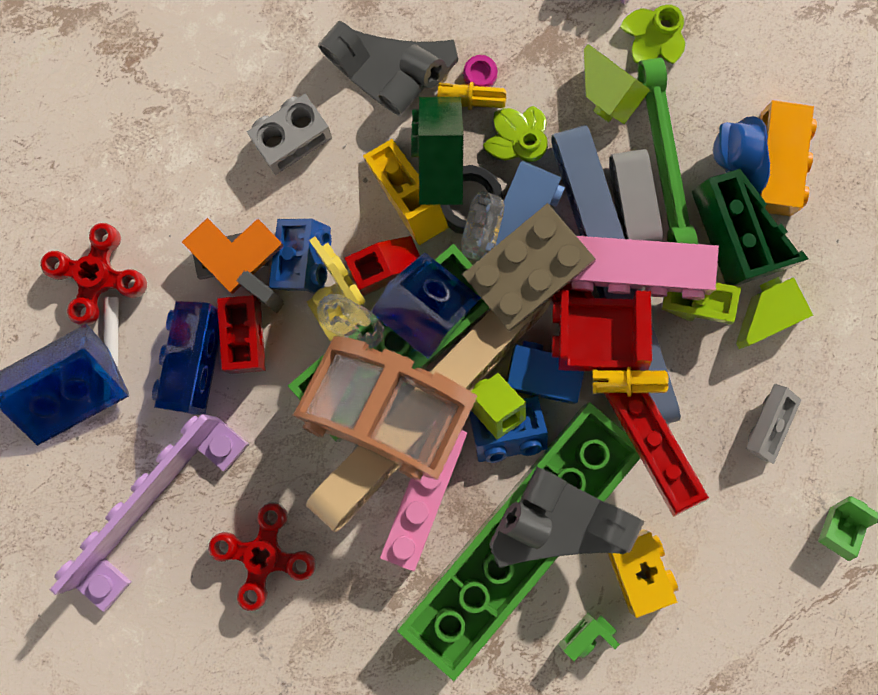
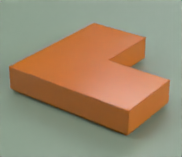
(230, 259)

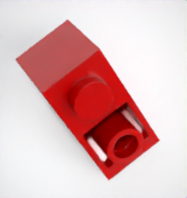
(381, 263)

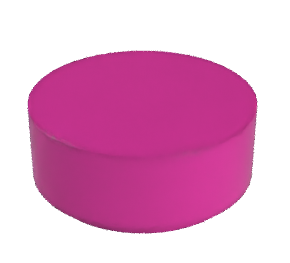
(481, 71)

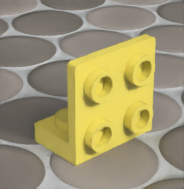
(342, 286)

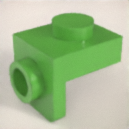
(847, 526)

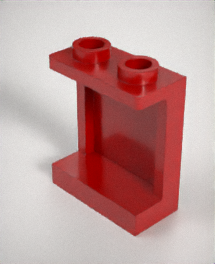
(603, 333)

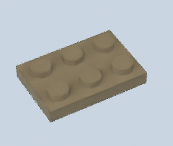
(529, 267)

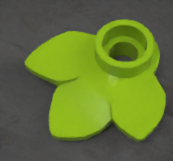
(652, 37)
(514, 131)

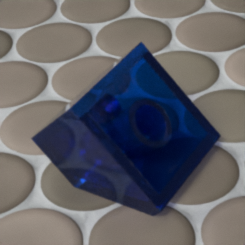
(425, 304)

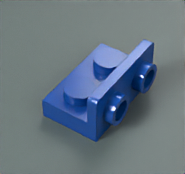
(297, 263)
(525, 439)

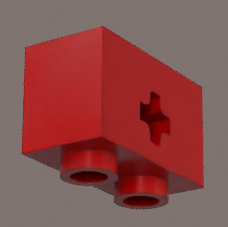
(241, 334)

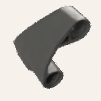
(386, 67)
(561, 522)

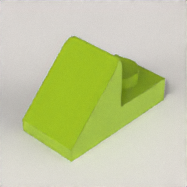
(718, 306)

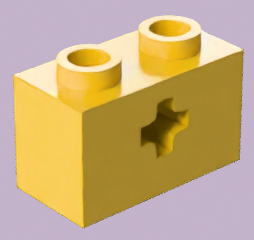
(641, 594)

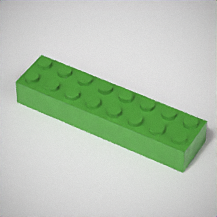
(474, 593)

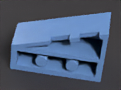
(527, 194)

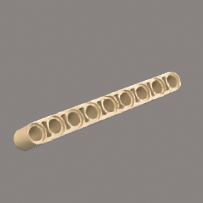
(366, 471)

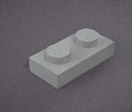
(774, 422)

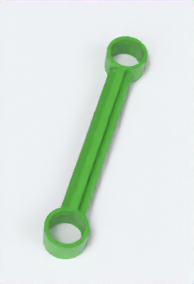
(654, 76)

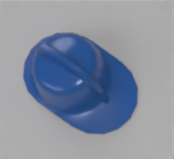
(744, 148)

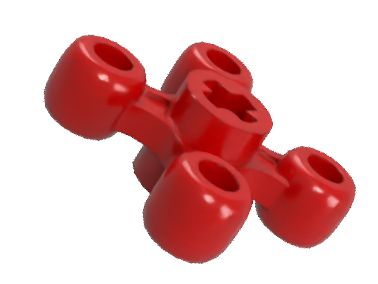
(82, 270)
(247, 551)

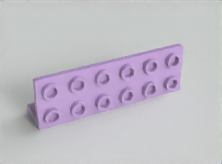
(91, 571)

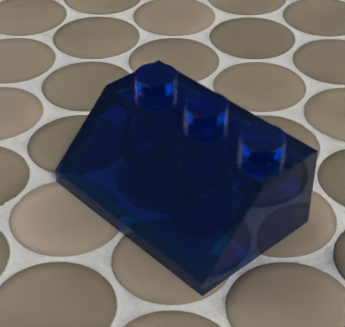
(188, 358)
(61, 385)

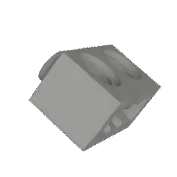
(295, 141)

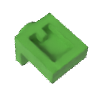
(582, 637)

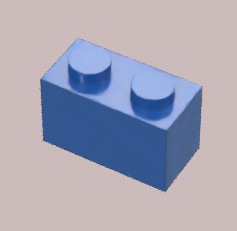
(539, 375)

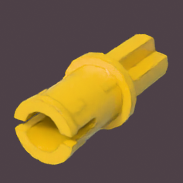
(474, 95)
(630, 381)

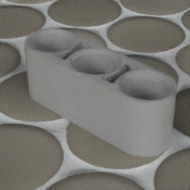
(635, 195)

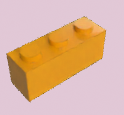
(788, 140)

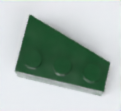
(439, 146)
(743, 229)

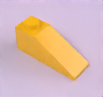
(401, 187)

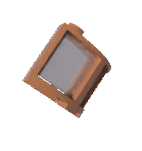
(385, 406)

